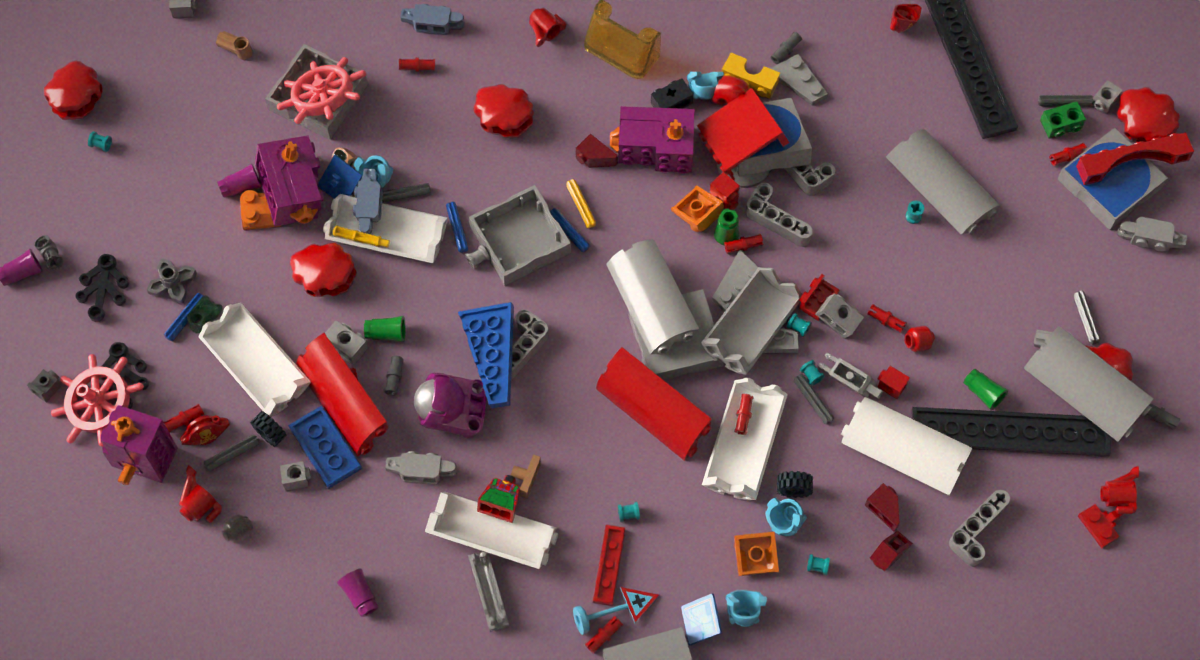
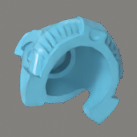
(703, 85)
(378, 163)
(785, 516)
(745, 607)

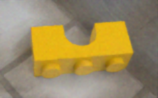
(762, 83)

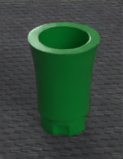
(727, 227)
(386, 329)
(985, 389)

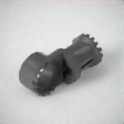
(50, 248)

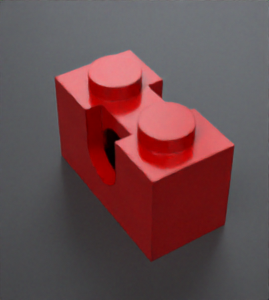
(725, 190)

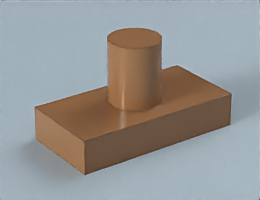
(527, 475)

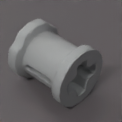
(477, 256)

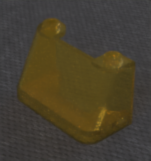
(619, 45)

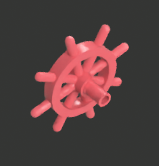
(322, 93)
(95, 398)

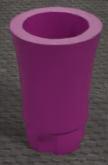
(240, 182)
(20, 268)
(358, 592)

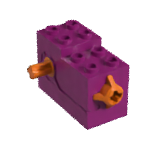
(655, 138)
(290, 179)
(137, 445)

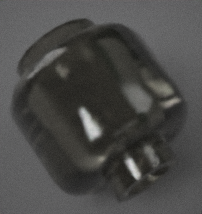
(237, 529)

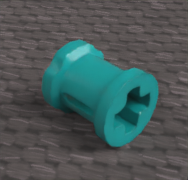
(99, 141)
(911, 216)
(799, 324)
(812, 372)
(628, 511)
(818, 564)

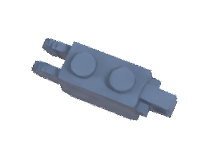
(432, 19)
(369, 201)

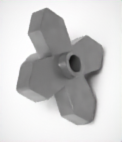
(171, 281)

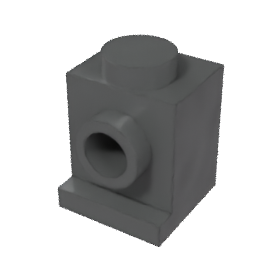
(44, 389)

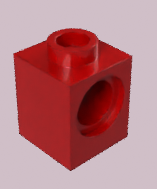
(892, 382)

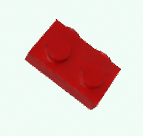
(816, 296)

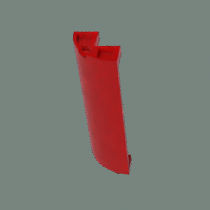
(342, 395)
(654, 404)

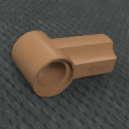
(235, 44)

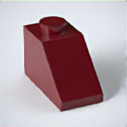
(595, 153)
(885, 505)
(890, 550)

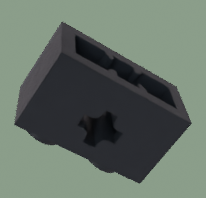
(673, 95)

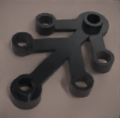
(102, 285)
(125, 373)

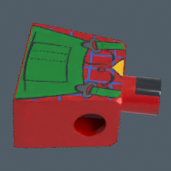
(500, 499)

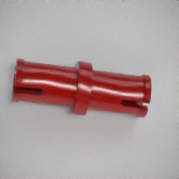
(417, 64)
(1068, 154)
(743, 243)
(886, 318)
(744, 414)
(184, 418)
(603, 634)

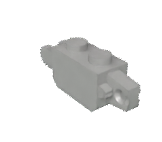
(1152, 234)
(851, 377)
(420, 467)

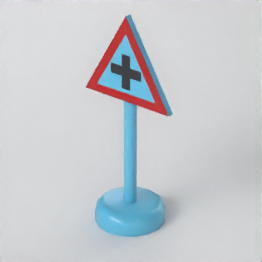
(636, 602)

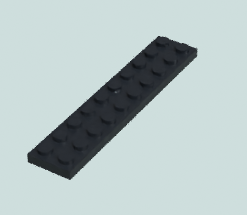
(972, 67)
(1017, 431)

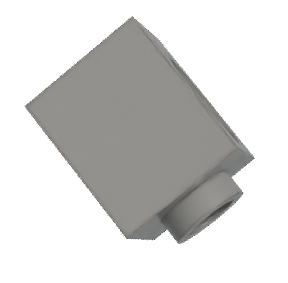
(1108, 91)
(289, 469)

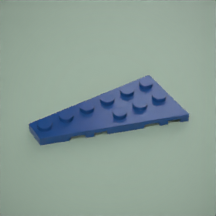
(491, 344)

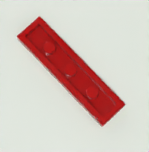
(609, 565)

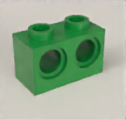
(1061, 116)

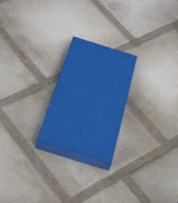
(325, 447)

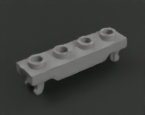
(489, 591)

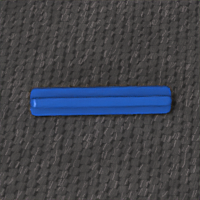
(457, 227)
(569, 230)
(181, 320)

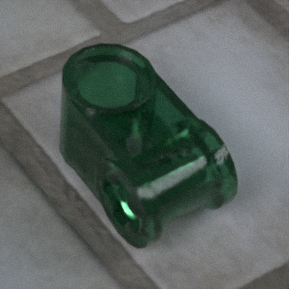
(205, 311)

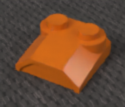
(698, 209)
(255, 211)
(756, 553)

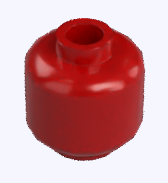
(919, 338)

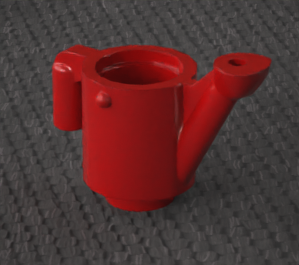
(545, 25)
(1121, 492)
(196, 500)

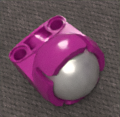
(450, 404)

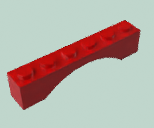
(1169, 149)

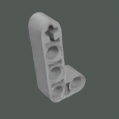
(812, 175)
(781, 217)
(528, 337)
(981, 523)

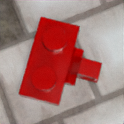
(1100, 524)

